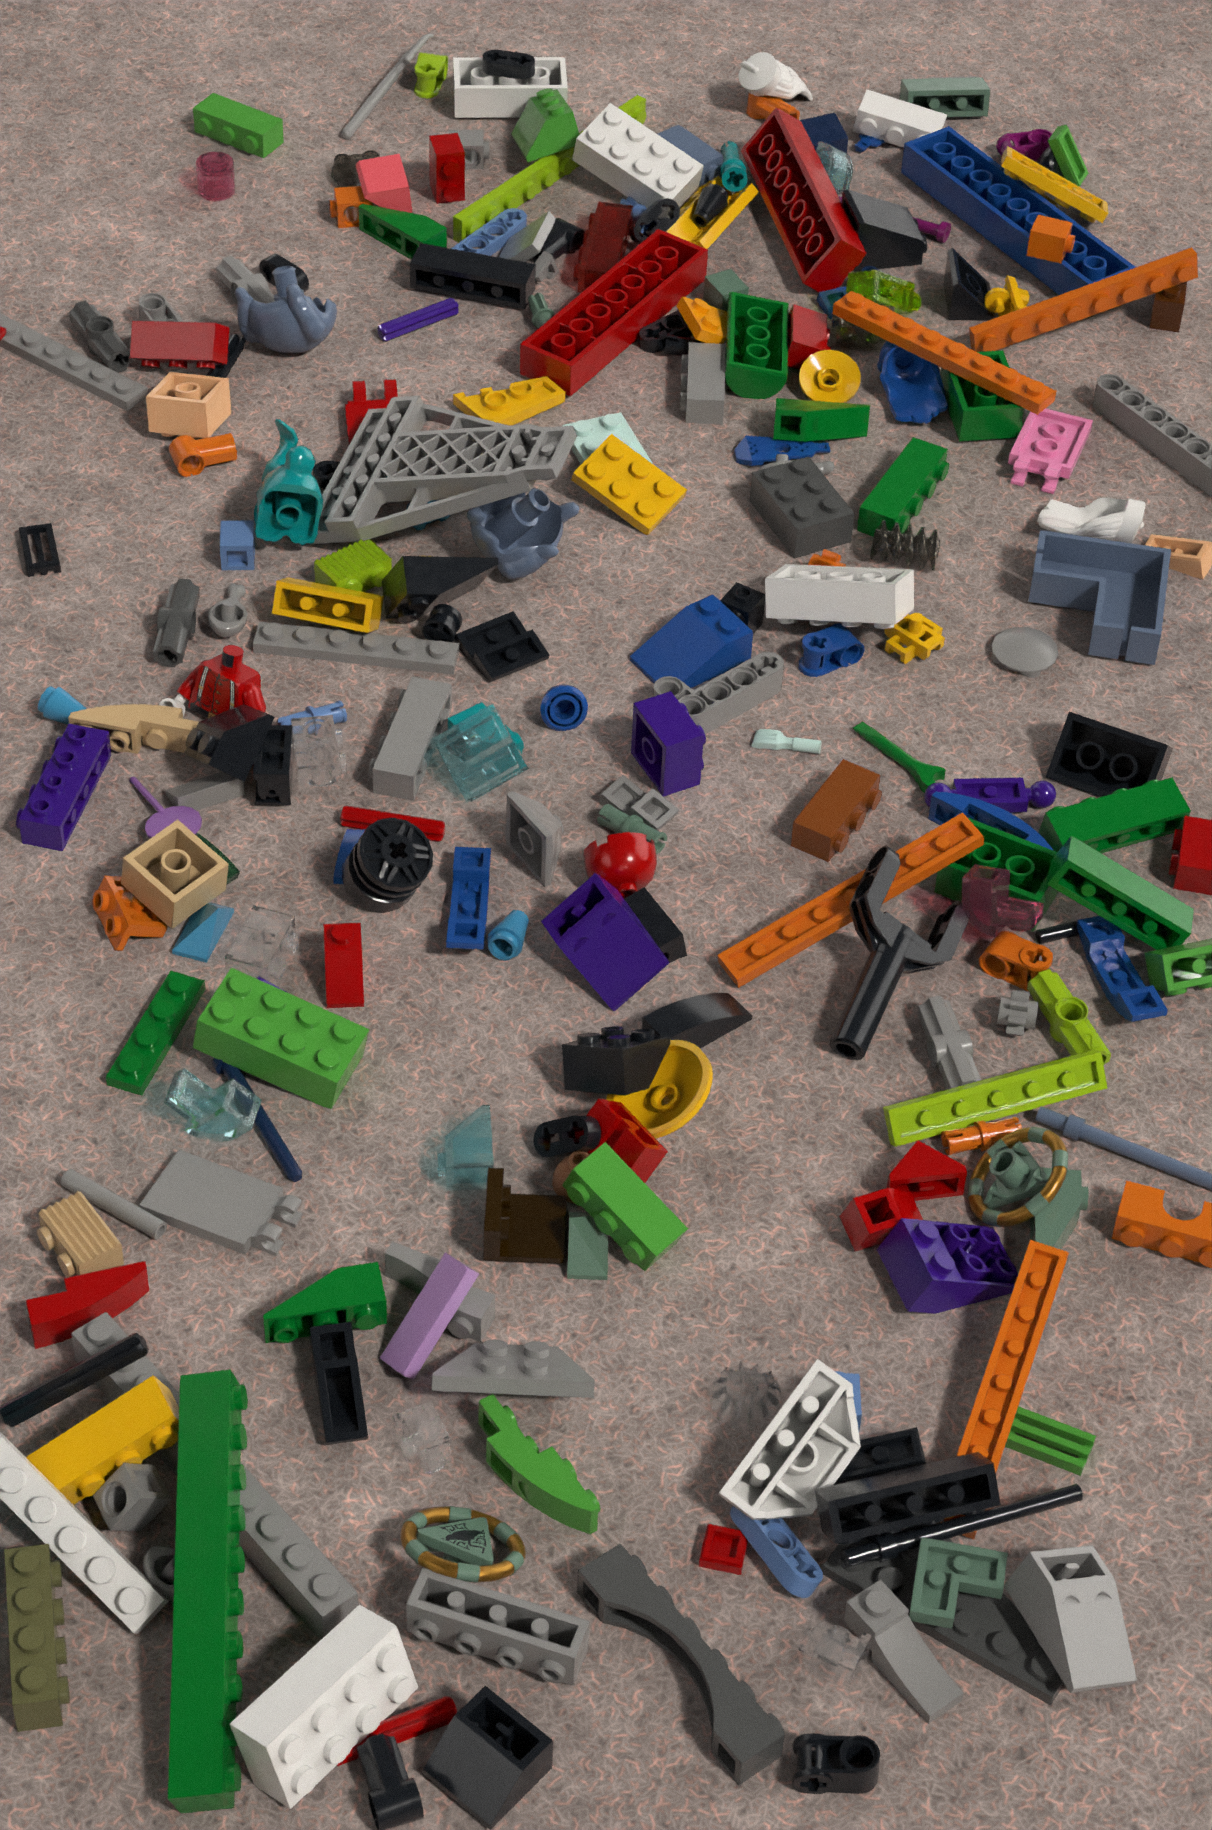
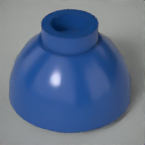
(563, 707)

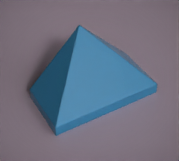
(203, 932)

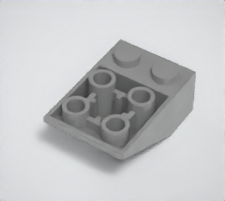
(1075, 1616)

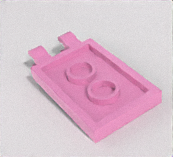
(1048, 447)

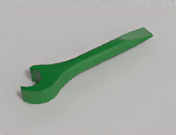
(922, 773)

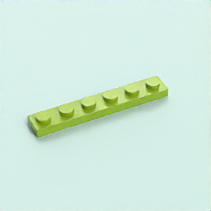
(995, 1097)

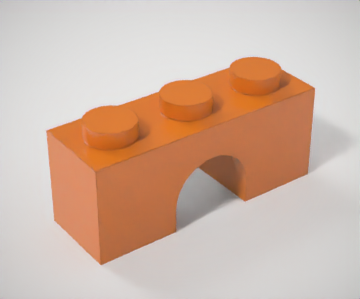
(1146, 1224)

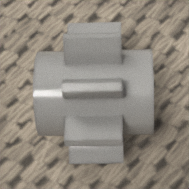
(1017, 1012)

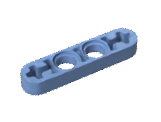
(505, 224)

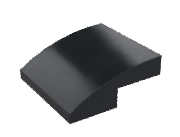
(501, 647)

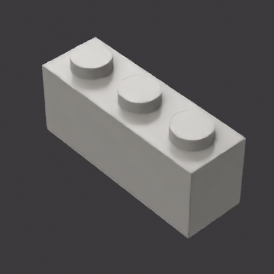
(703, 383)

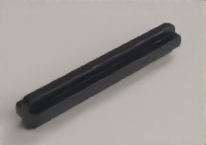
(74, 1379)

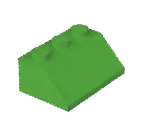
(545, 126)

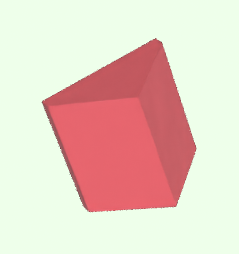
(385, 182)

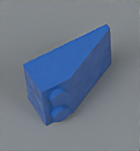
(696, 644)

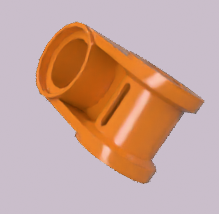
(1014, 959)

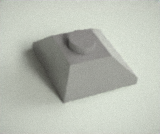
(533, 835)

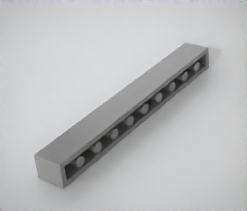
(270, 1535)

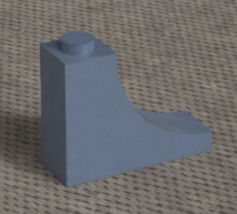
(697, 150)

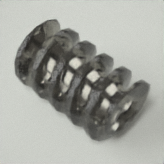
(906, 544)

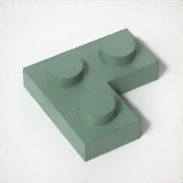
(949, 1568)

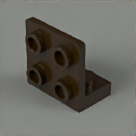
(522, 1224)

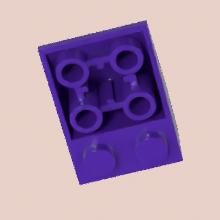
(605, 941)
(946, 1264)

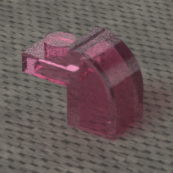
(989, 905)

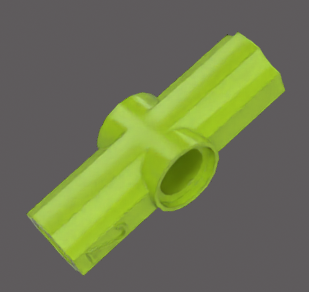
(1066, 1015)

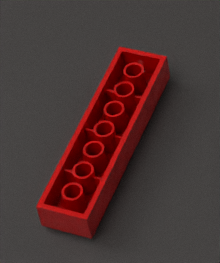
(803, 202)
(613, 311)

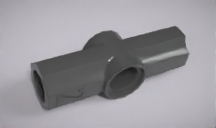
(100, 336)
(176, 623)

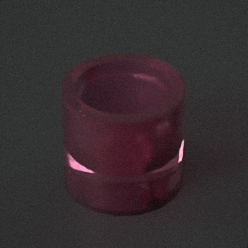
(215, 176)

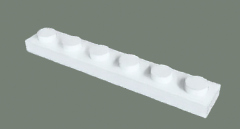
(76, 1540)

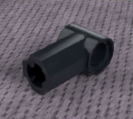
(561, 239)
(391, 1793)

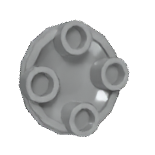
(1024, 650)

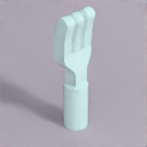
(776, 740)

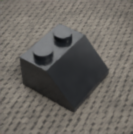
(230, 740)

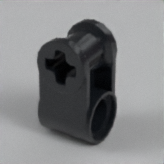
(833, 1762)

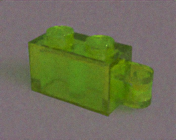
(885, 290)

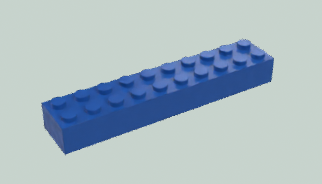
(1003, 209)

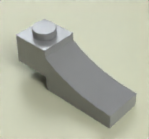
(415, 1268)
(901, 1651)

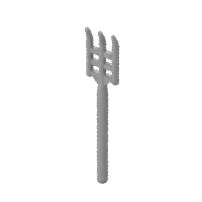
(382, 89)

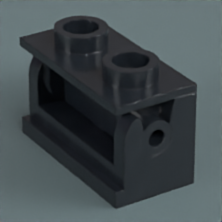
(275, 767)

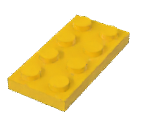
(1043, 180)

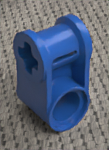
(829, 650)

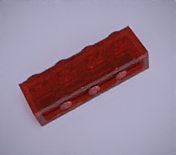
(603, 242)

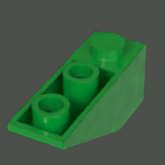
(819, 420)
(341, 1296)

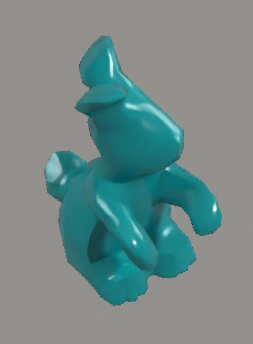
(289, 494)

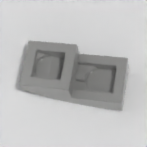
(630, 799)

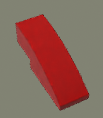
(85, 1298)

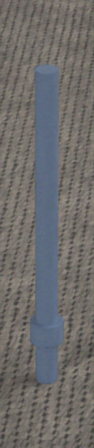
(1075, 1128)

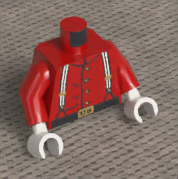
(220, 685)

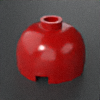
(623, 861)

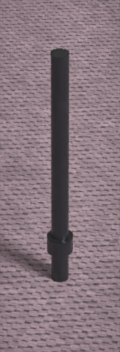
(887, 1546)

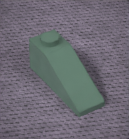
(1061, 1216)

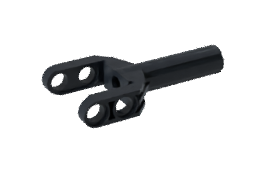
(892, 951)

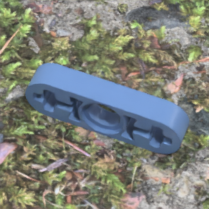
(789, 1563)

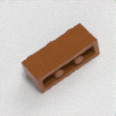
(836, 811)

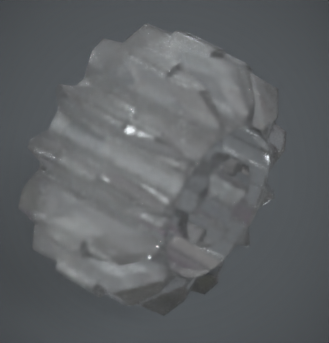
(745, 1397)

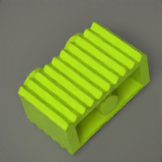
(354, 567)

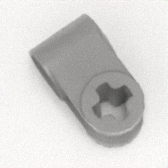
(156, 308)

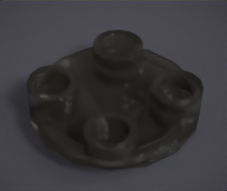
(344, 168)

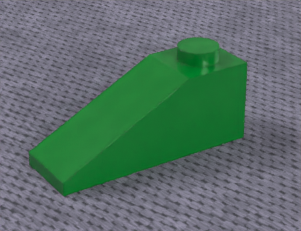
(401, 229)

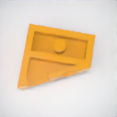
(704, 321)

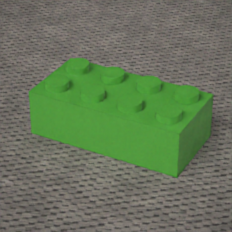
(280, 1038)

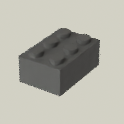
(801, 507)

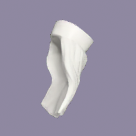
(768, 76)
(1101, 519)

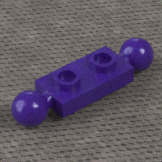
(1002, 792)

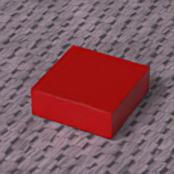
(723, 1549)

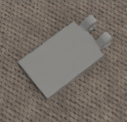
(221, 1204)

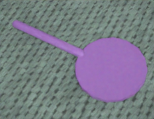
(165, 817)

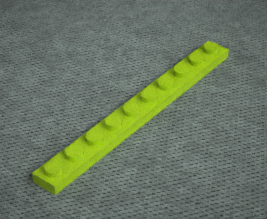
(528, 182)

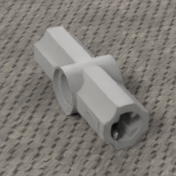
(236, 274)
(947, 1043)

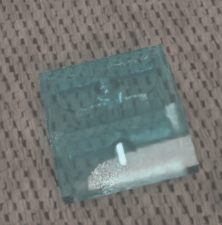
(480, 753)

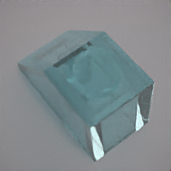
(468, 1152)

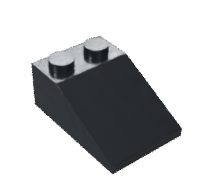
(426, 581)

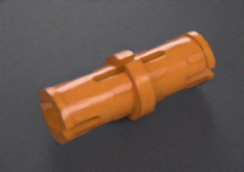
(979, 1136)

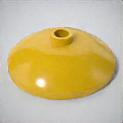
(675, 1091)

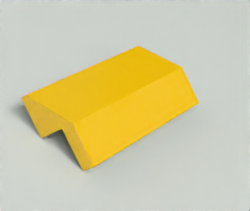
(705, 236)

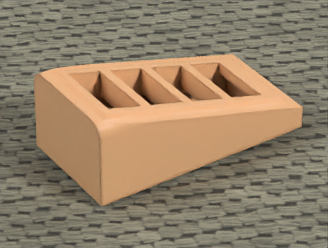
(1189, 555)

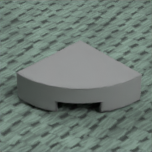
(545, 267)

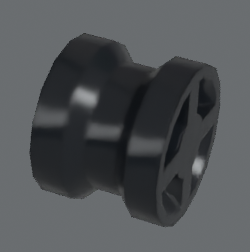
(442, 623)

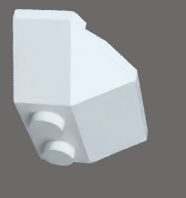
(799, 1450)

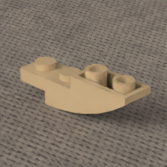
(138, 725)

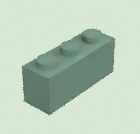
(948, 95)

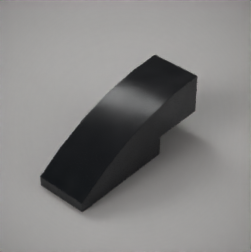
(698, 1018)
(338, 1383)

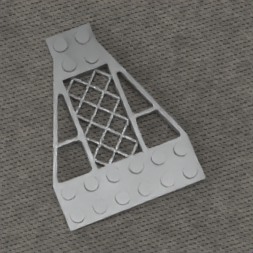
(401, 463)

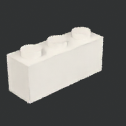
(895, 119)

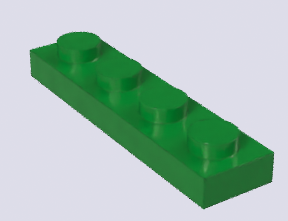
(155, 1033)

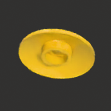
(829, 366)

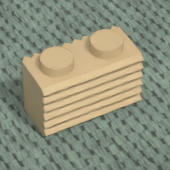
(79, 1237)

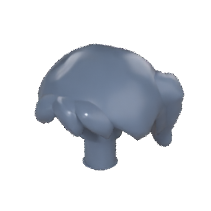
(290, 322)
(520, 531)

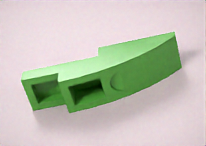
(535, 1476)

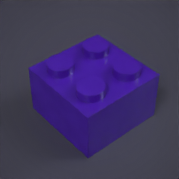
(667, 743)

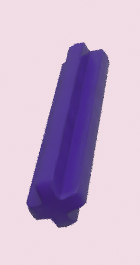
(417, 319)

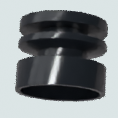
(387, 865)

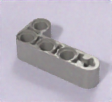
(728, 693)

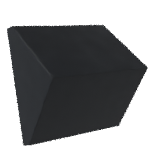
(965, 290)

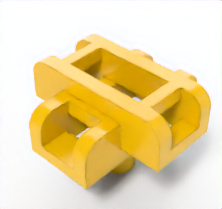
(908, 633)

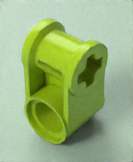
(430, 73)

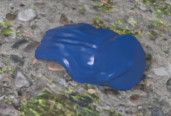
(911, 385)

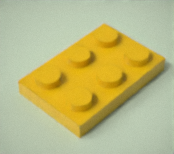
(629, 484)

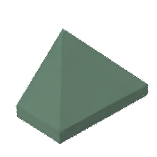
(586, 1248)

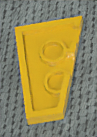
(514, 404)

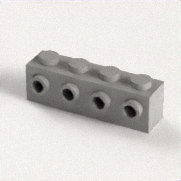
(497, 1627)

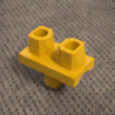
(1006, 299)

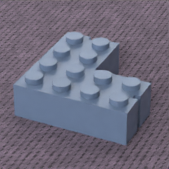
(1114, 580)

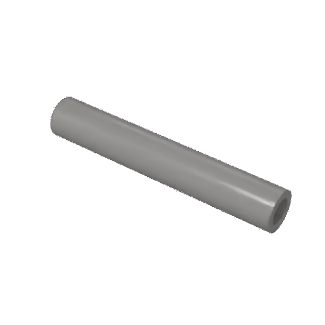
(114, 1204)

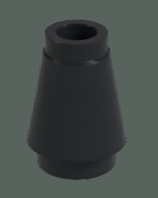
(710, 204)

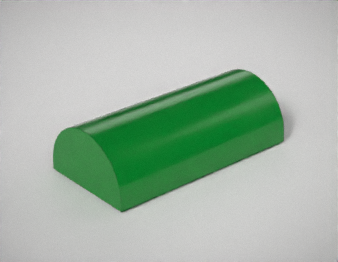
(756, 346)

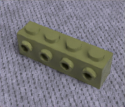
(34, 1638)

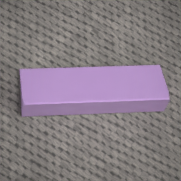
(429, 1316)

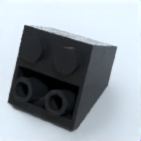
(613, 1060)
(489, 1757)

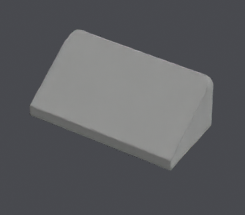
(206, 791)

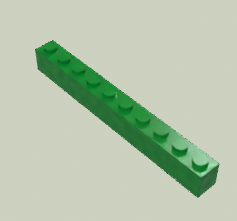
(207, 1593)

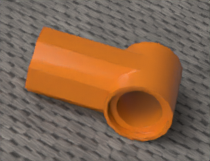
(762, 106)
(193, 455)

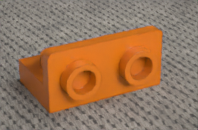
(124, 914)

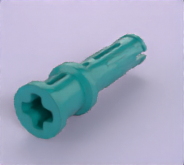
(733, 168)

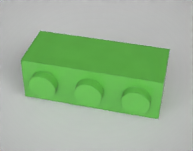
(238, 125)
(624, 1207)

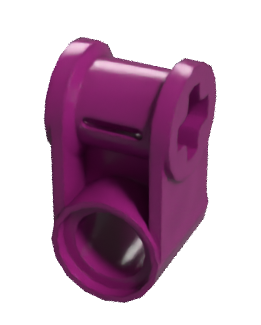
(1027, 143)

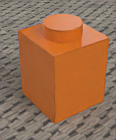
(1050, 239)

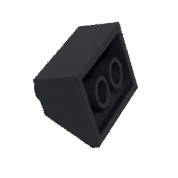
(1105, 757)

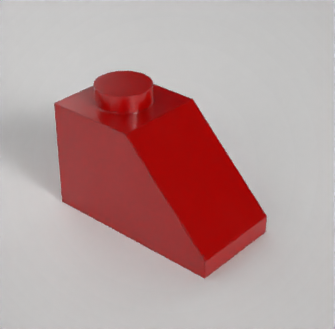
(343, 965)

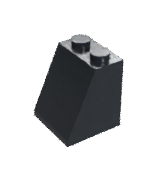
(885, 231)

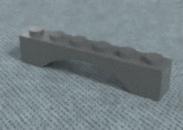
(626, 1597)

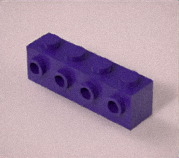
(64, 787)

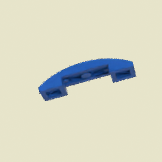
(949, 805)
(469, 898)
(1115, 972)

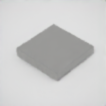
(529, 240)

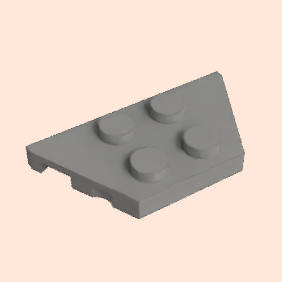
(514, 1370)

